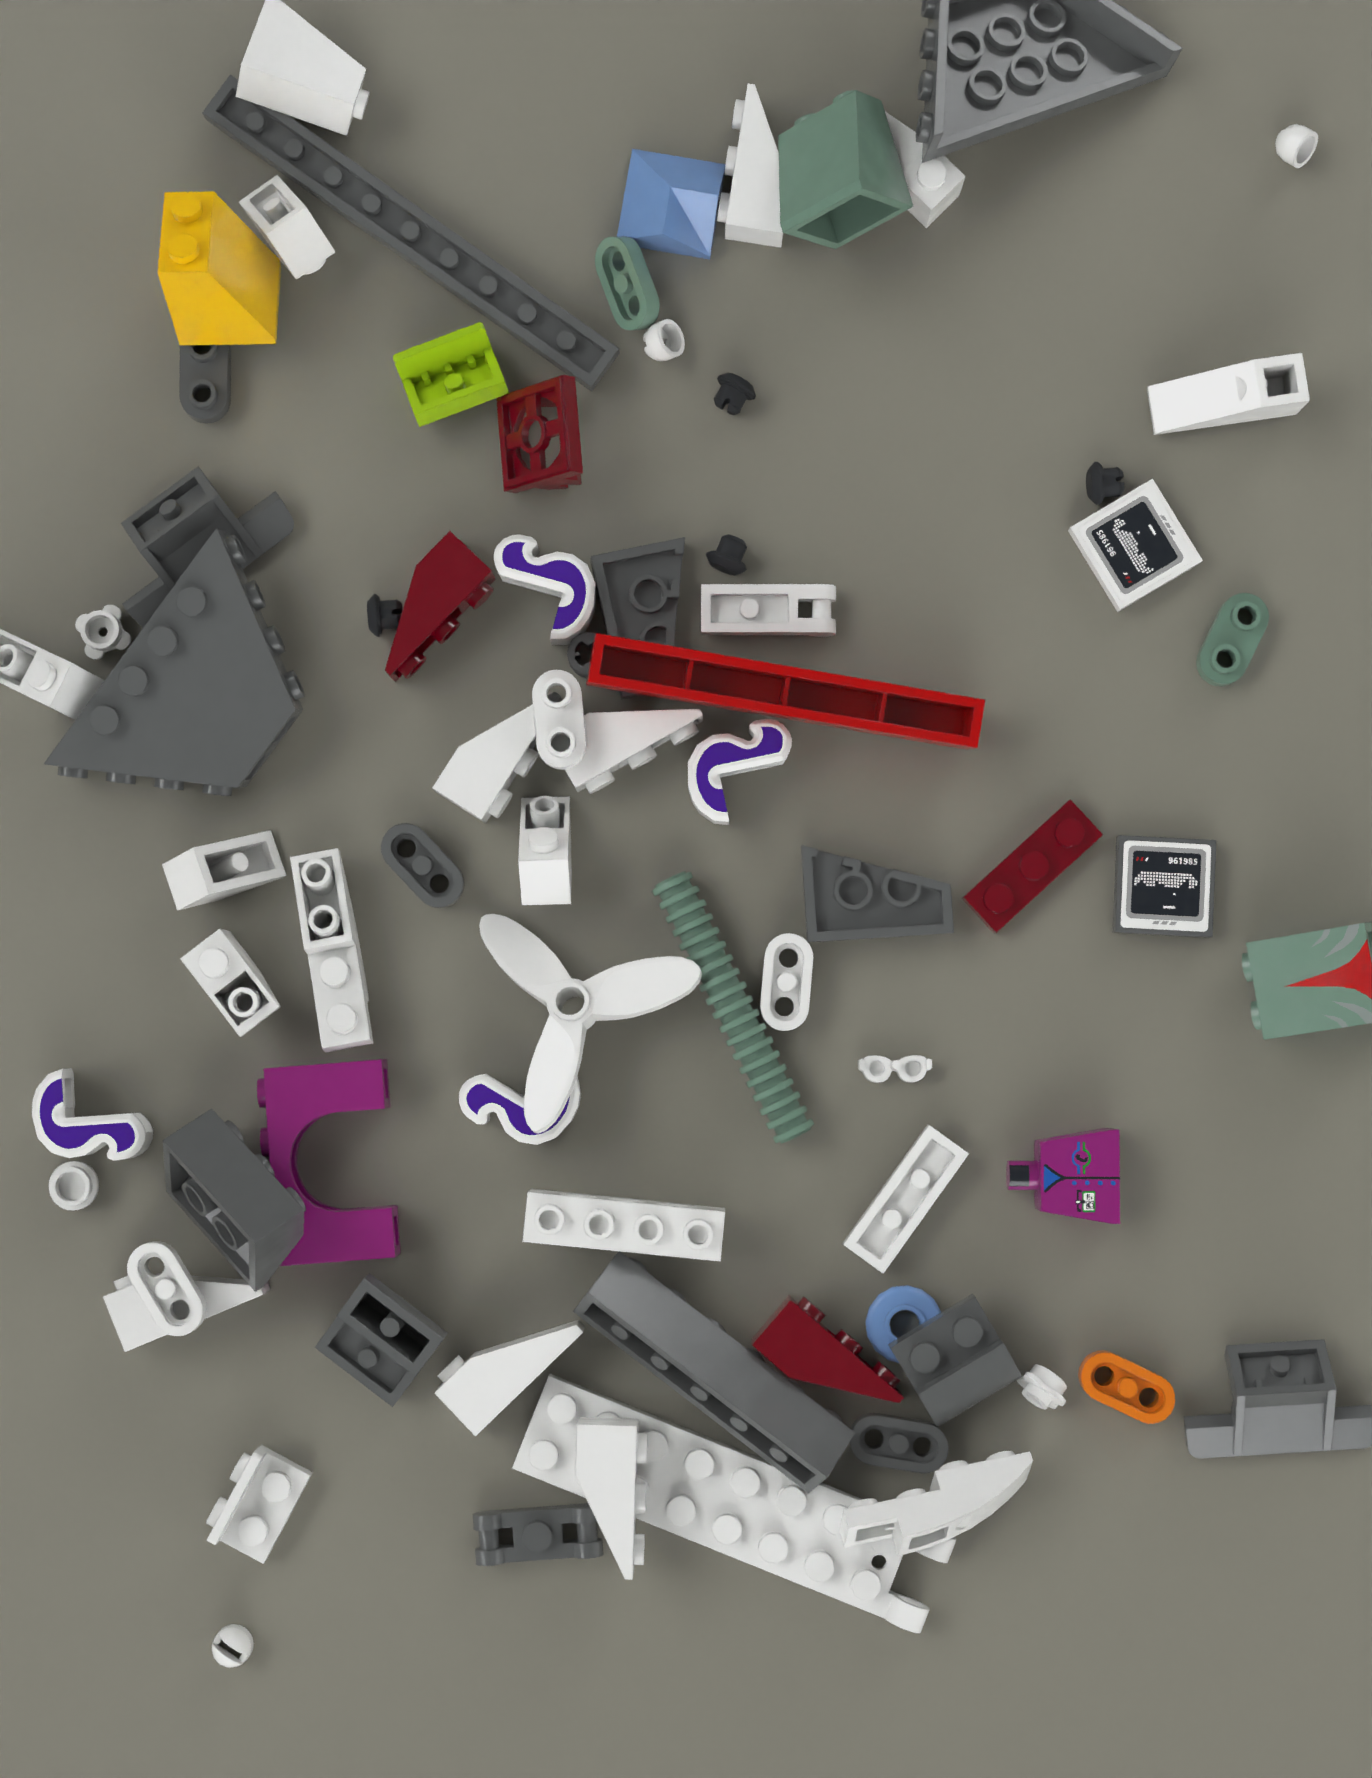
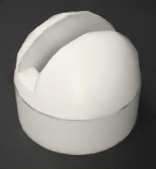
(1296, 144)
(662, 332)
(237, 1638)

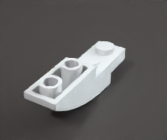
(332, 950)
(956, 1502)

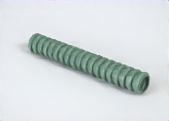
(733, 1007)

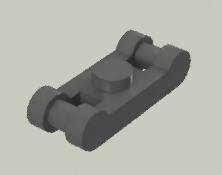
(536, 1534)

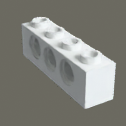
(624, 1224)

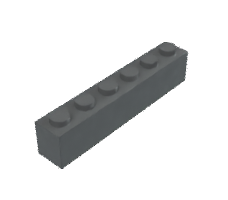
(715, 1372)

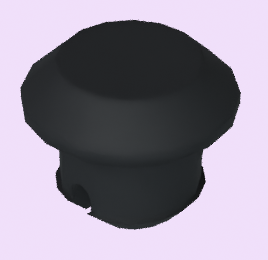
(733, 391)
(1103, 482)
(728, 555)
(381, 614)

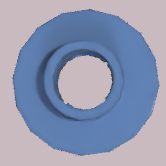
(889, 1303)

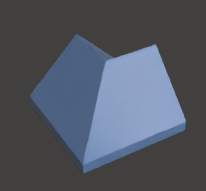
(671, 203)

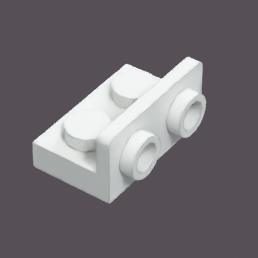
(259, 1503)

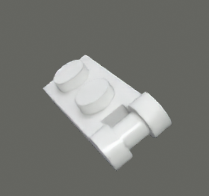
(766, 609)

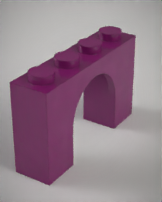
(293, 1103)

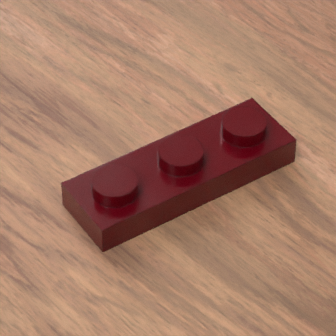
(1032, 866)

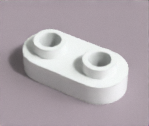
(559, 718)
(786, 982)
(163, 1290)

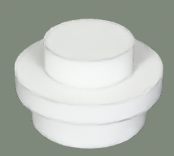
(73, 1185)

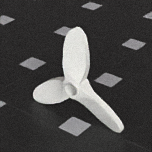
(609, 995)

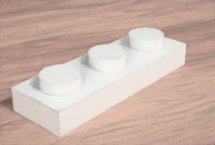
(905, 1198)

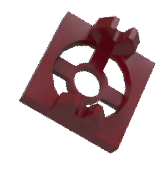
(514, 433)

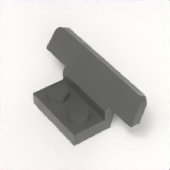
(180, 522)
(1279, 1405)

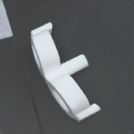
(909, 1068)

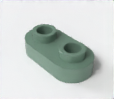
(627, 283)
(1233, 637)

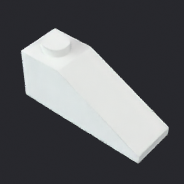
(931, 183)
(136, 1324)
(495, 1376)

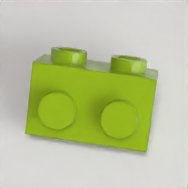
(450, 374)

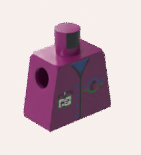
(1073, 1175)

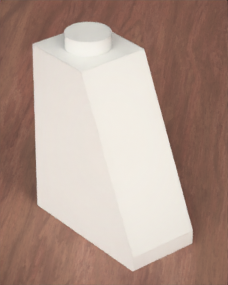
(301, 71)

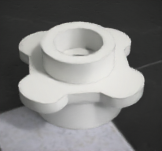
(90, 625)
(1043, 1387)

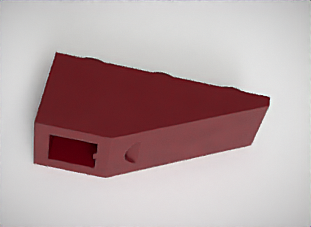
(439, 593)
(812, 1353)

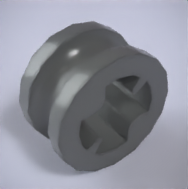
(582, 639)

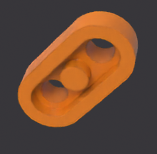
(1125, 1385)

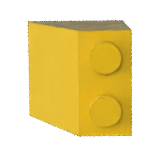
(216, 273)

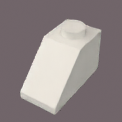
(287, 227)
(223, 869)

